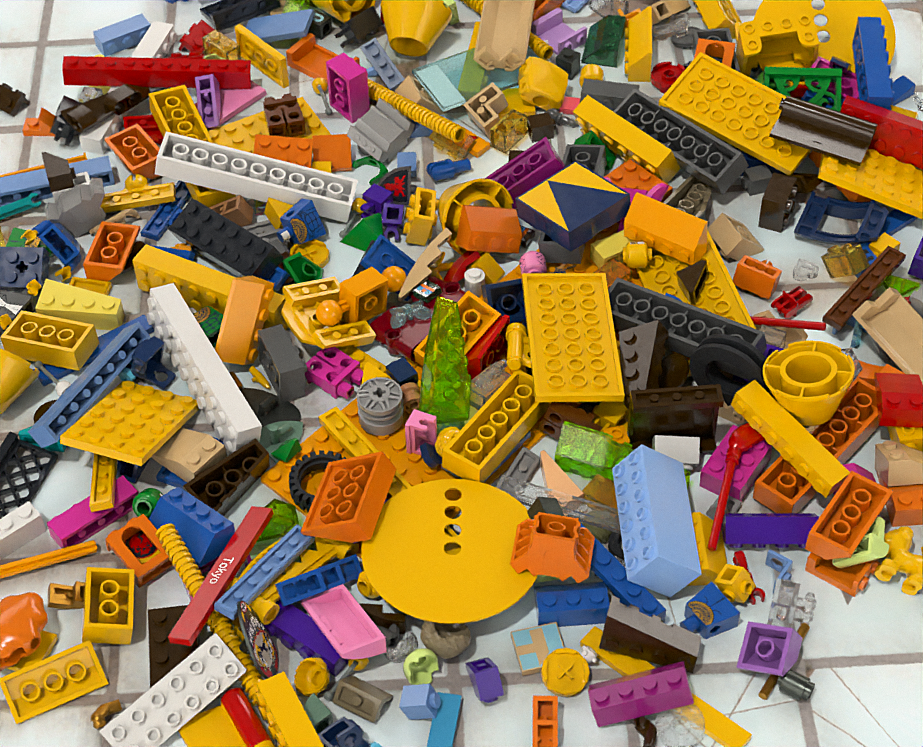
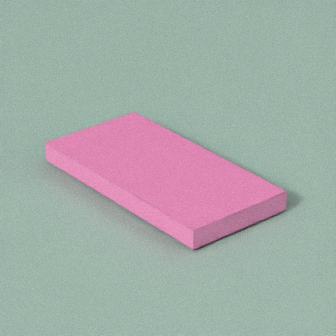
(236, 100)

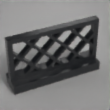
(233, 12)
(8, 451)

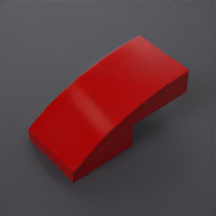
(457, 270)

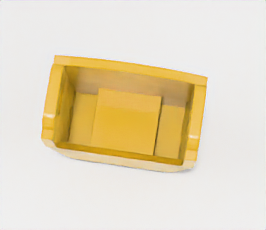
(542, 83)

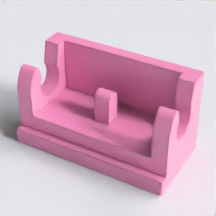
(420, 429)

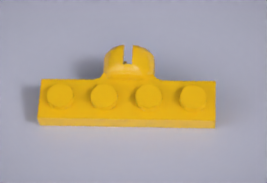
(138, 194)

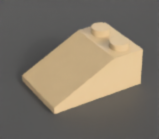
(190, 453)
(898, 464)

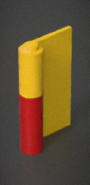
(226, 725)

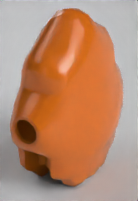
(20, 627)

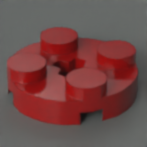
(660, 73)

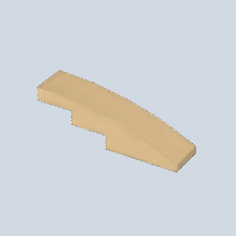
(420, 271)

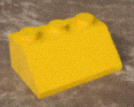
(710, 561)

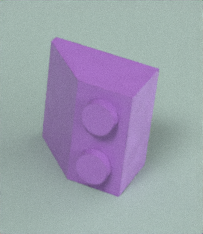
(769, 649)

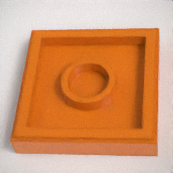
(334, 149)

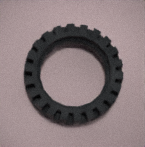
(303, 468)

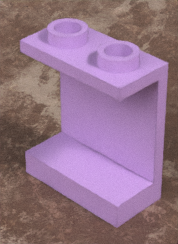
(557, 33)

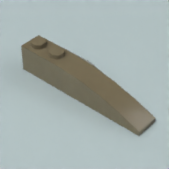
(690, 197)

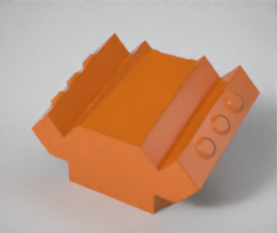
(553, 547)

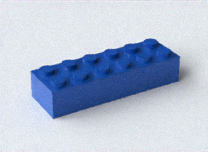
(871, 62)

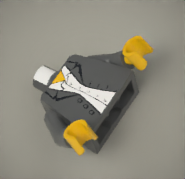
(13, 302)

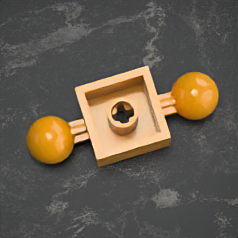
(361, 296)

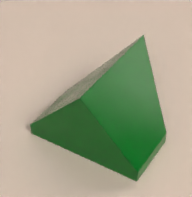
(365, 231)
(302, 269)

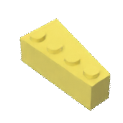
(80, 305)

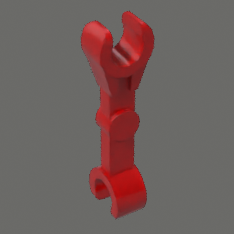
(740, 560)

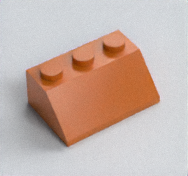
(135, 150)
(489, 229)
(110, 250)

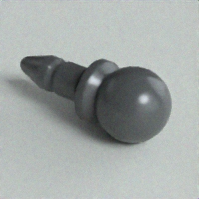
(558, 117)

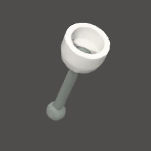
(61, 386)

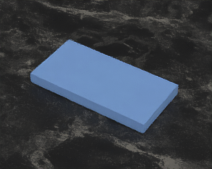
(282, 25)

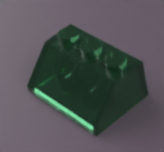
(605, 41)

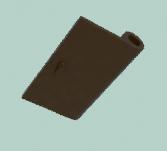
(823, 130)

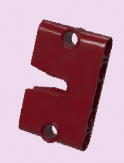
(412, 332)

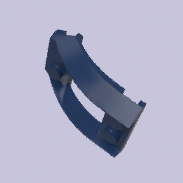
(817, 207)

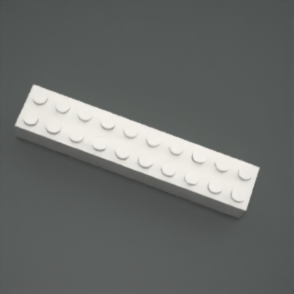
(253, 175)
(202, 369)

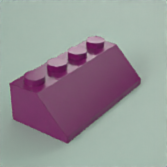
(528, 169)
(640, 694)

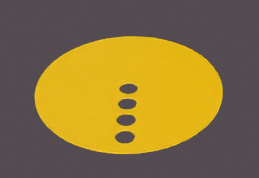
(840, 25)
(416, 575)

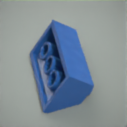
(200, 526)

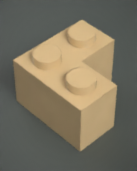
(485, 107)

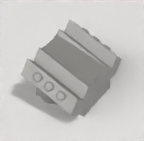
(381, 131)
(79, 207)

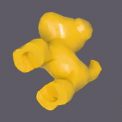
(902, 560)

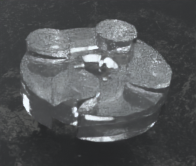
(690, 736)

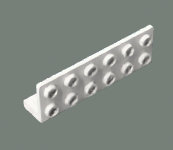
(176, 697)

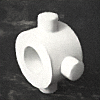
(589, 654)

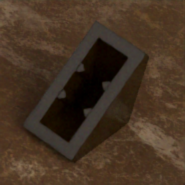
(692, 280)

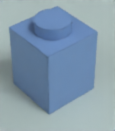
(419, 701)

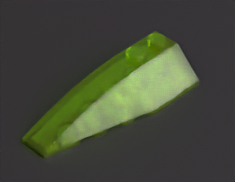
(445, 377)
(591, 452)

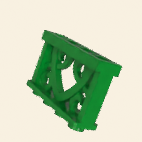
(823, 76)

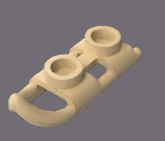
(118, 218)

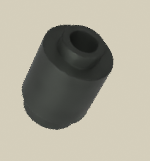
(796, 685)

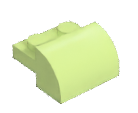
(870, 548)

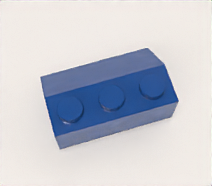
(572, 604)

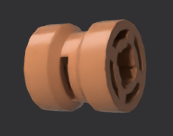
(410, 397)

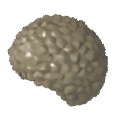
(445, 639)

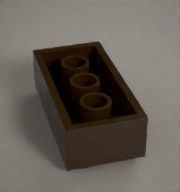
(163, 654)

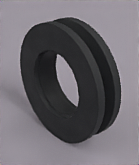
(731, 350)

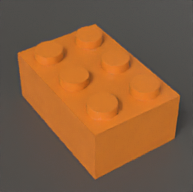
(285, 149)
(636, 177)

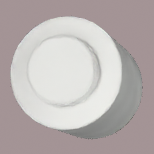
(473, 280)

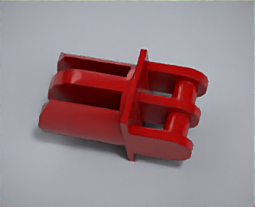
(791, 302)

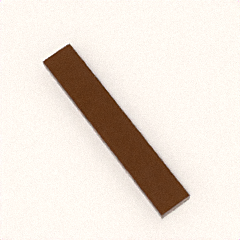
(864, 287)

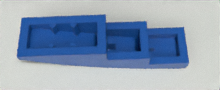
(318, 580)

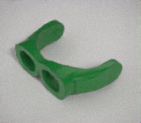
(370, 160)

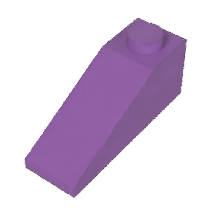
(208, 100)

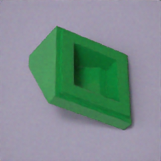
(287, 450)

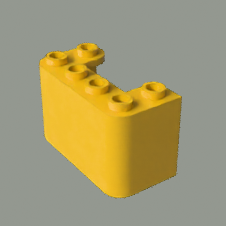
(777, 37)

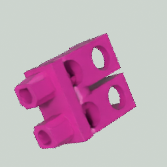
(334, 372)

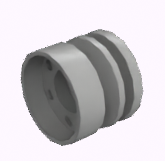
(380, 406)

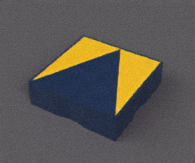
(573, 205)

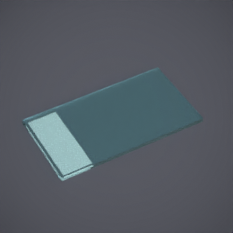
(460, 78)

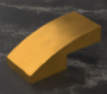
(66, 596)

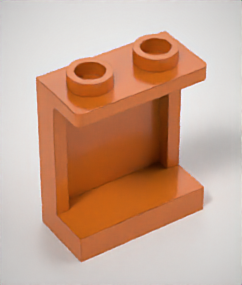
(847, 579)

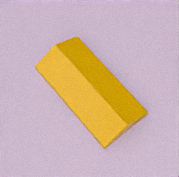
(53, 681)

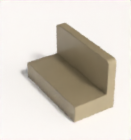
(360, 697)

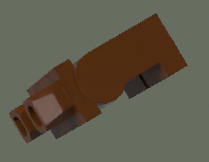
(281, 111)
(562, 411)

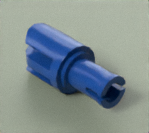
(447, 168)

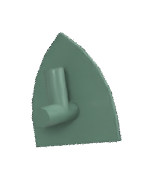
(277, 433)

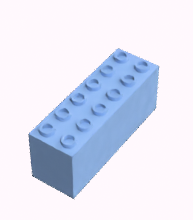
(656, 521)

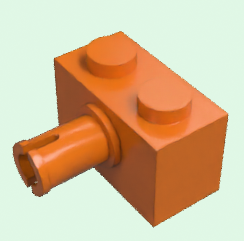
(757, 276)

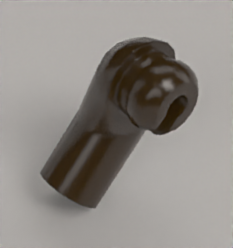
(647, 730)

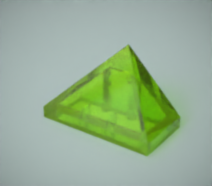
(902, 285)

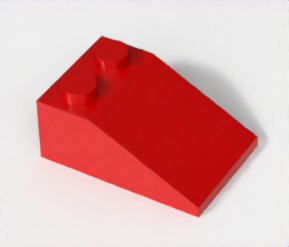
(899, 399)

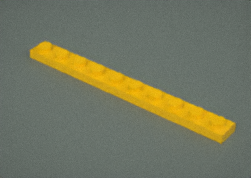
(357, 445)

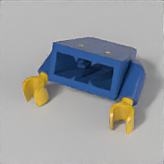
(59, 242)

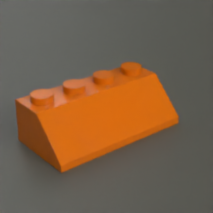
(847, 517)

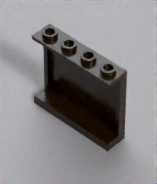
(675, 412)

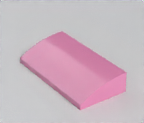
(345, 623)

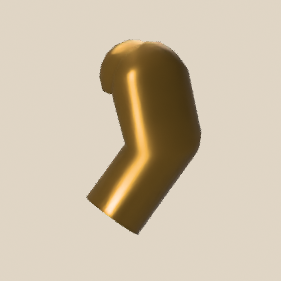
(104, 710)

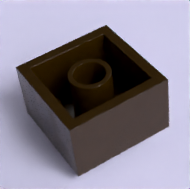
(777, 202)

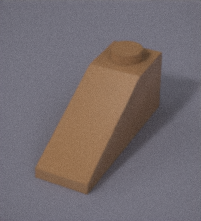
(236, 210)

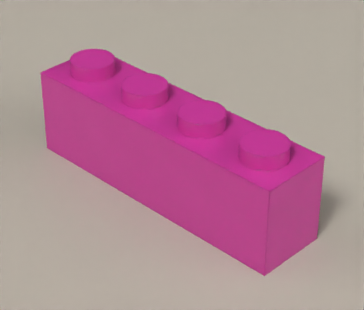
(80, 523)

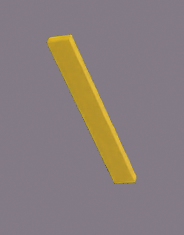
(716, 724)

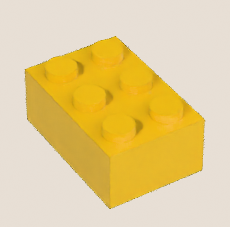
(108, 605)

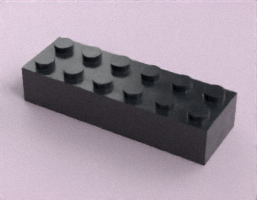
(225, 242)

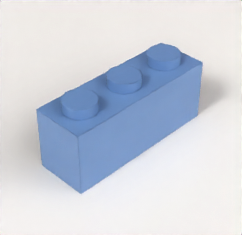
(121, 35)

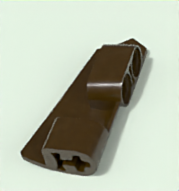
(92, 112)

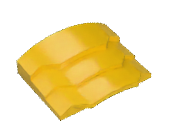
(301, 318)

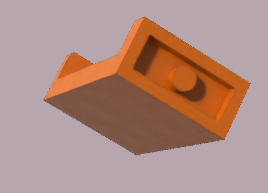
(310, 57)

